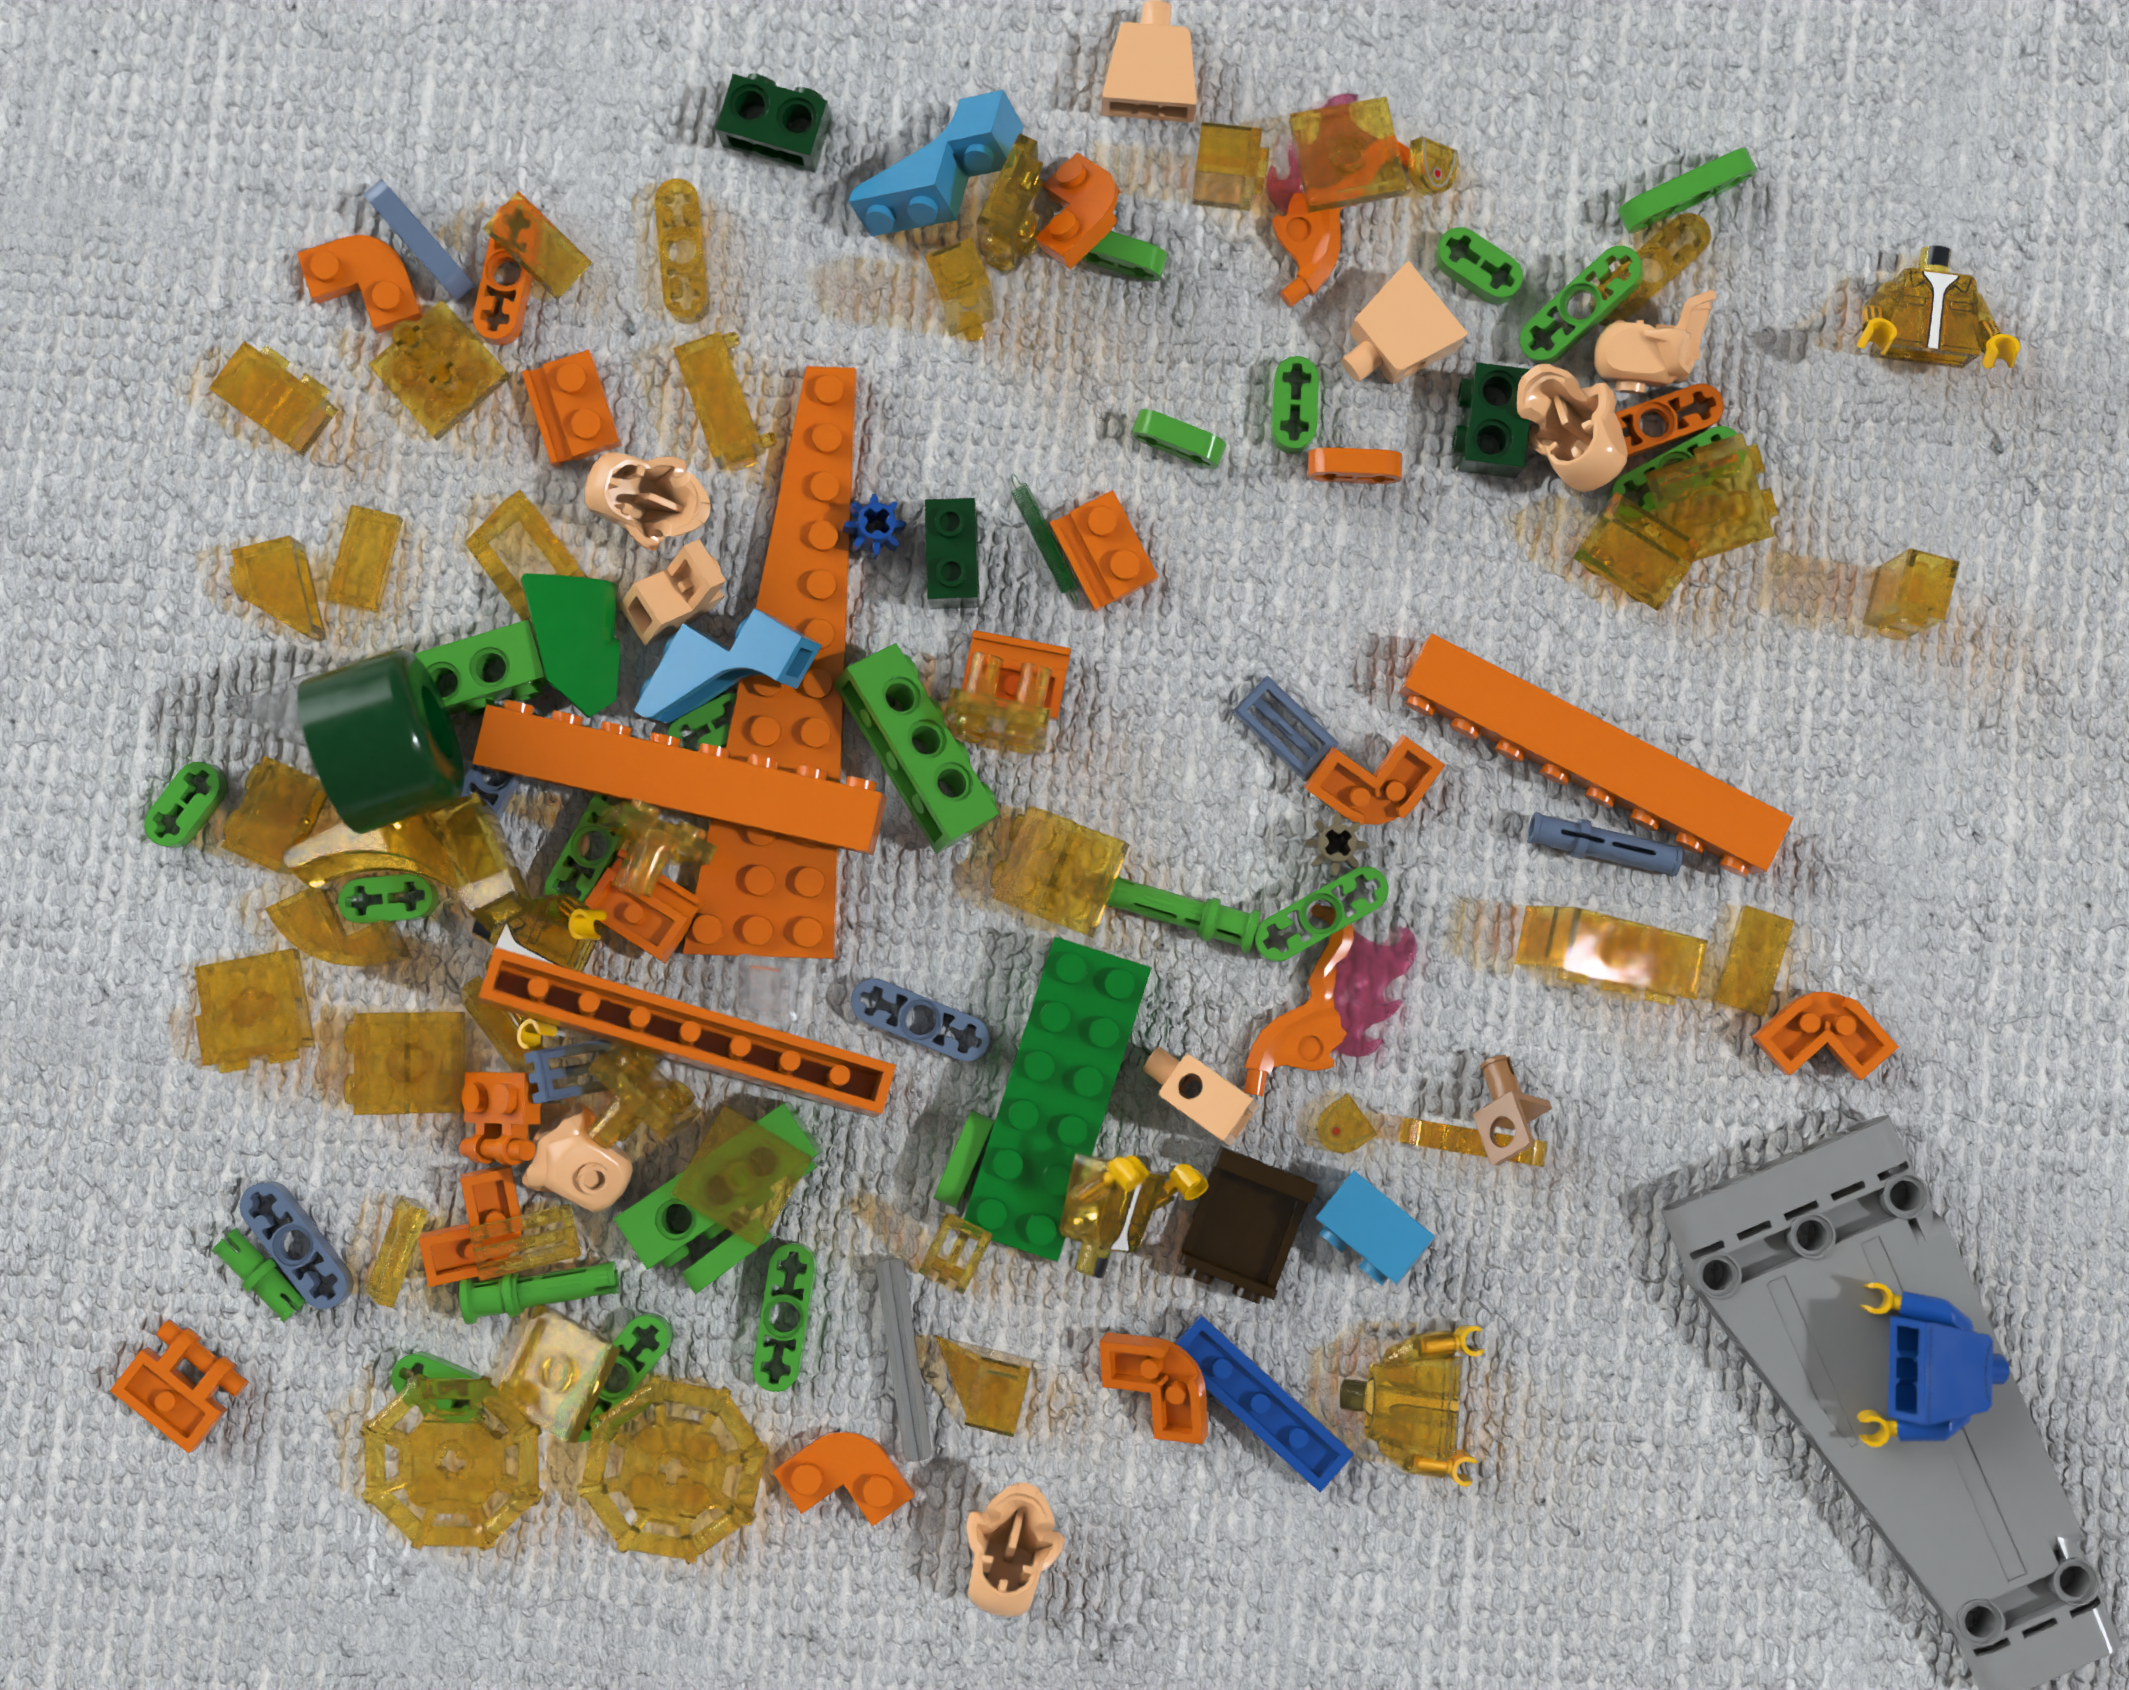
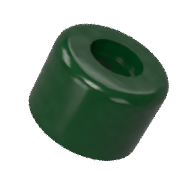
(381, 740)

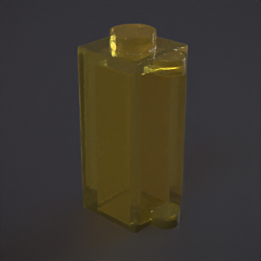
(961, 289)
(721, 401)

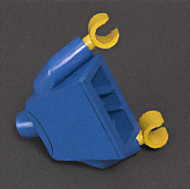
(1936, 1369)

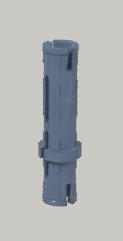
(1587, 840)

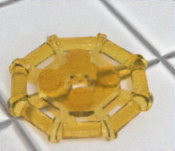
(655, 1445)
(431, 1483)

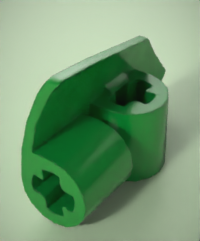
(576, 636)

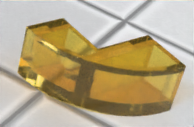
(316, 929)

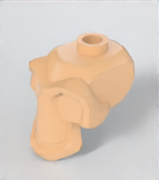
(1650, 356)
(1573, 426)
(646, 497)
(572, 1162)
(1011, 1549)

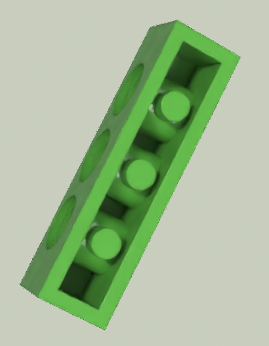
(470, 659)
(915, 774)
(647, 1221)

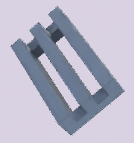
(1254, 698)
(544, 1075)

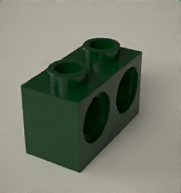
(768, 133)
(1487, 419)
(952, 553)

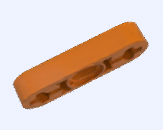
(488, 305)
(1681, 401)

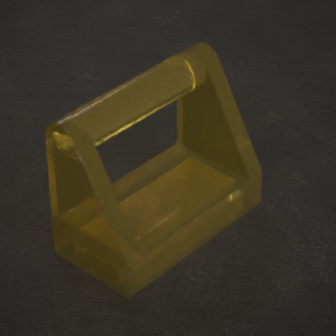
(522, 509)

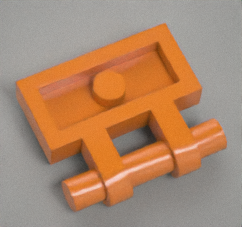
(497, 1100)
(170, 1398)

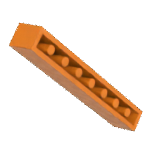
(1595, 757)
(680, 779)
(686, 1033)

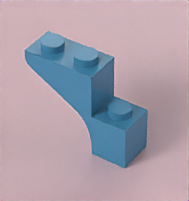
(933, 180)
(702, 667)

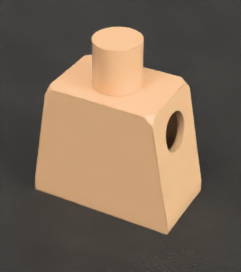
(1151, 69)
(1402, 330)
(1218, 1107)

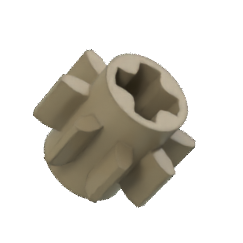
(1322, 842)

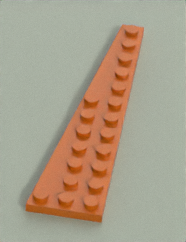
(762, 887)

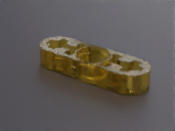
(665, 218)
(1684, 257)
(1464, 1140)

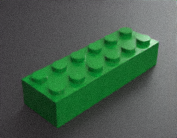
(1056, 1095)

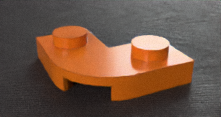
(1087, 216)
(367, 266)
(1378, 796)
(1829, 1021)
(488, 1198)
(1167, 1374)
(848, 1461)

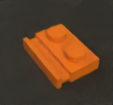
(571, 408)
(1103, 551)
(1014, 653)
(648, 922)

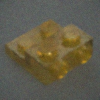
(1009, 217)
(1716, 496)
(1058, 870)
(253, 1010)
(406, 1062)

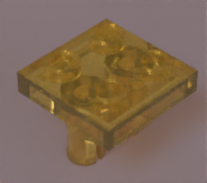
(438, 369)
(980, 715)
(651, 845)
(640, 1096)

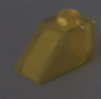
(280, 582)

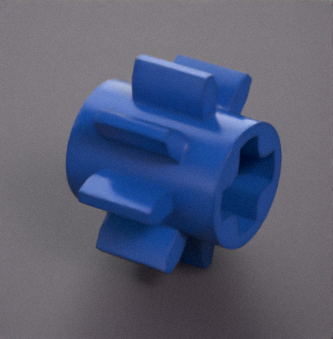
(871, 513)

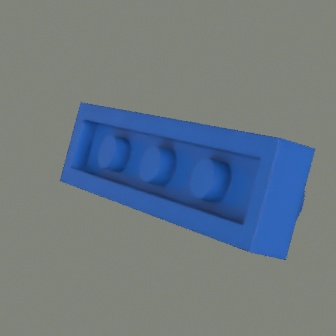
(1264, 1405)

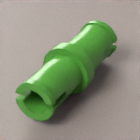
(259, 1275)

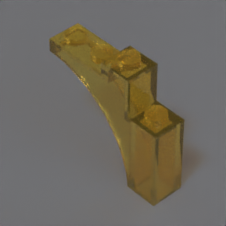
(452, 845)

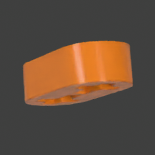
(1355, 465)

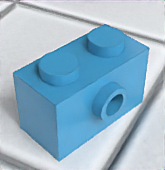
(1374, 1229)

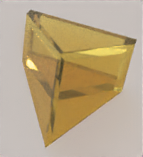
(987, 1383)

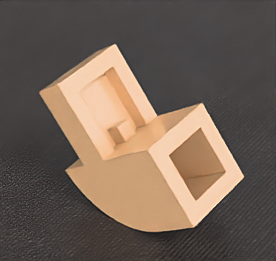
(675, 595)

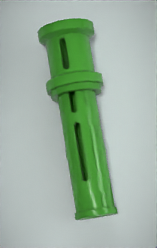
(1206, 918)
(515, 1293)

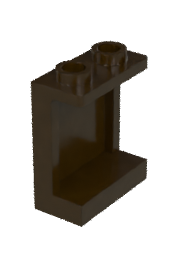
(1245, 1225)

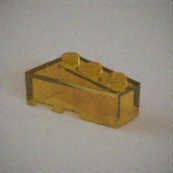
(1612, 951)

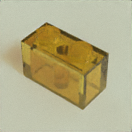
(1229, 166)
(274, 398)
(1636, 551)
(1910, 594)
(274, 814)

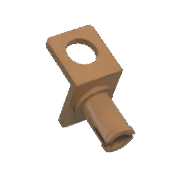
(1508, 1110)

